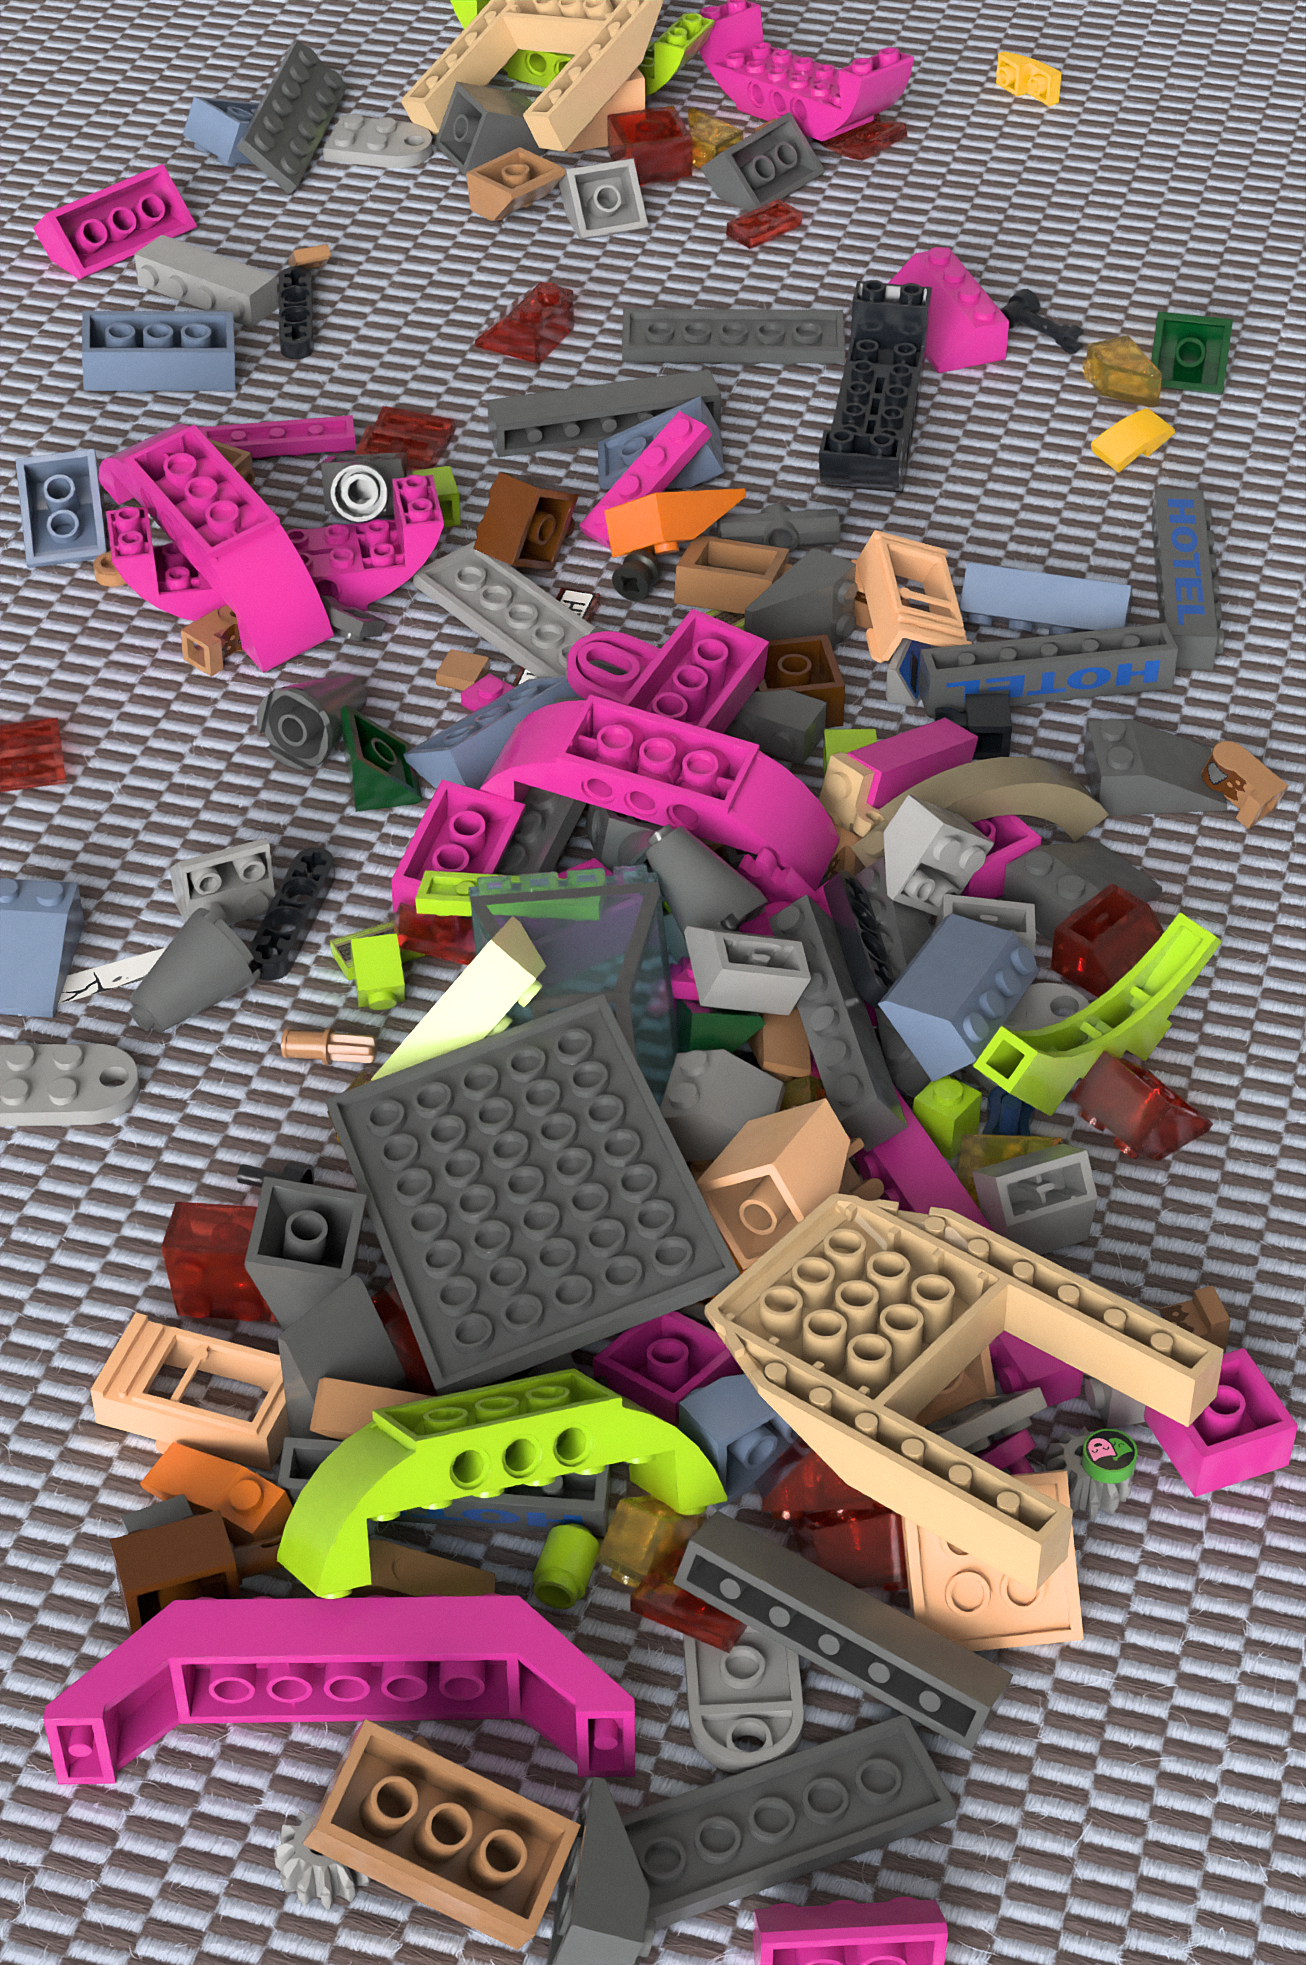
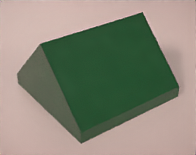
(1191, 351)
(377, 764)
(713, 1027)

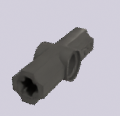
(782, 527)

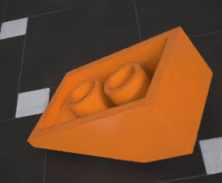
(666, 519)

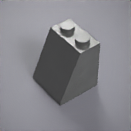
(483, 126)
(303, 1244)

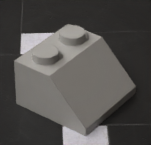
(603, 199)
(712, 1100)

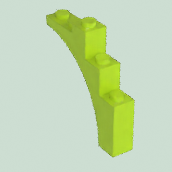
(1130, 1016)

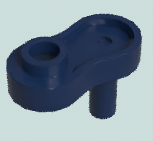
(1007, 1114)

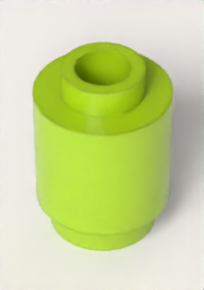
(565, 1565)

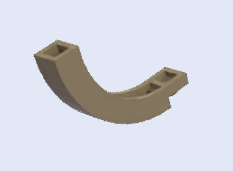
(997, 789)

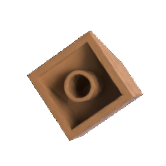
(511, 183)

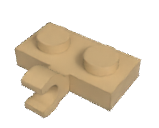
(846, 794)

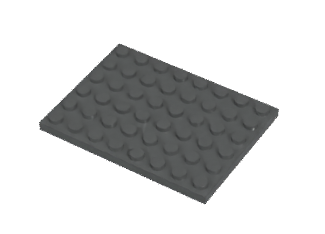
(528, 1196)

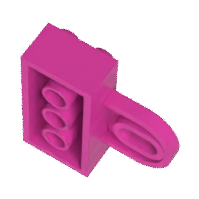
(695, 678)

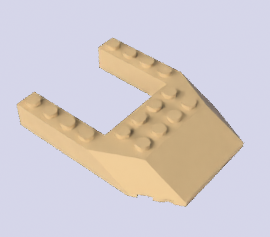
(602, 34)
(884, 1307)

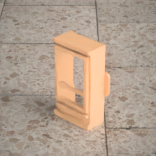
(891, 621)
(144, 1347)

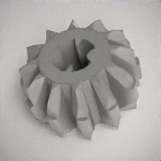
(1084, 1491)
(311, 1871)

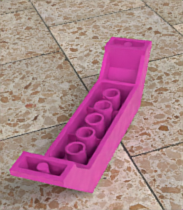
(340, 1664)

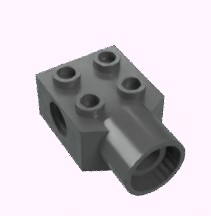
(362, 484)
(619, 838)

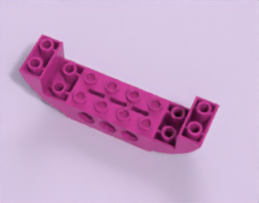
(776, 82)
(226, 537)
(344, 561)
(668, 776)

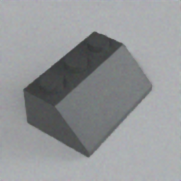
(764, 165)

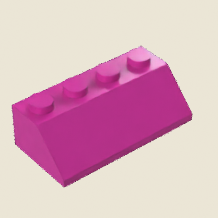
(114, 223)
(963, 319)

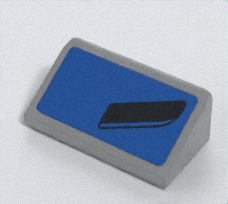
(904, 673)

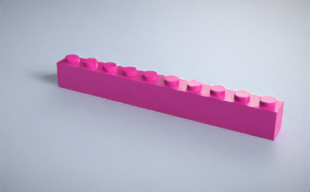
(922, 1179)

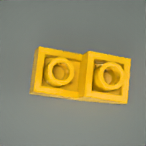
(1026, 75)
(1130, 437)

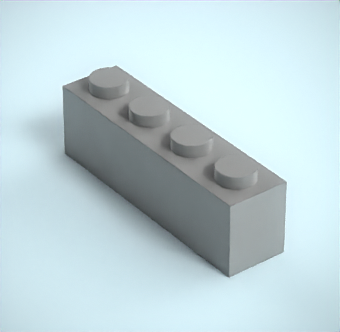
(206, 280)

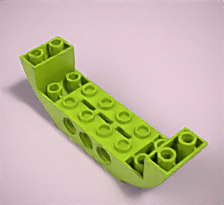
(658, 66)
(478, 1447)

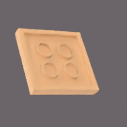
(982, 1605)

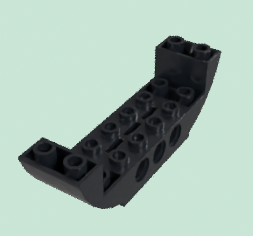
(878, 389)

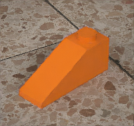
(248, 1503)

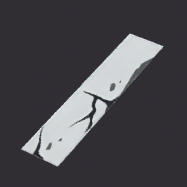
(108, 976)

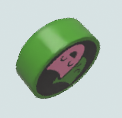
(1109, 1456)

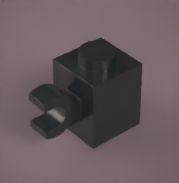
(987, 718)

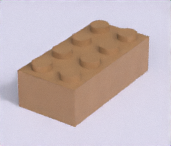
(442, 1835)

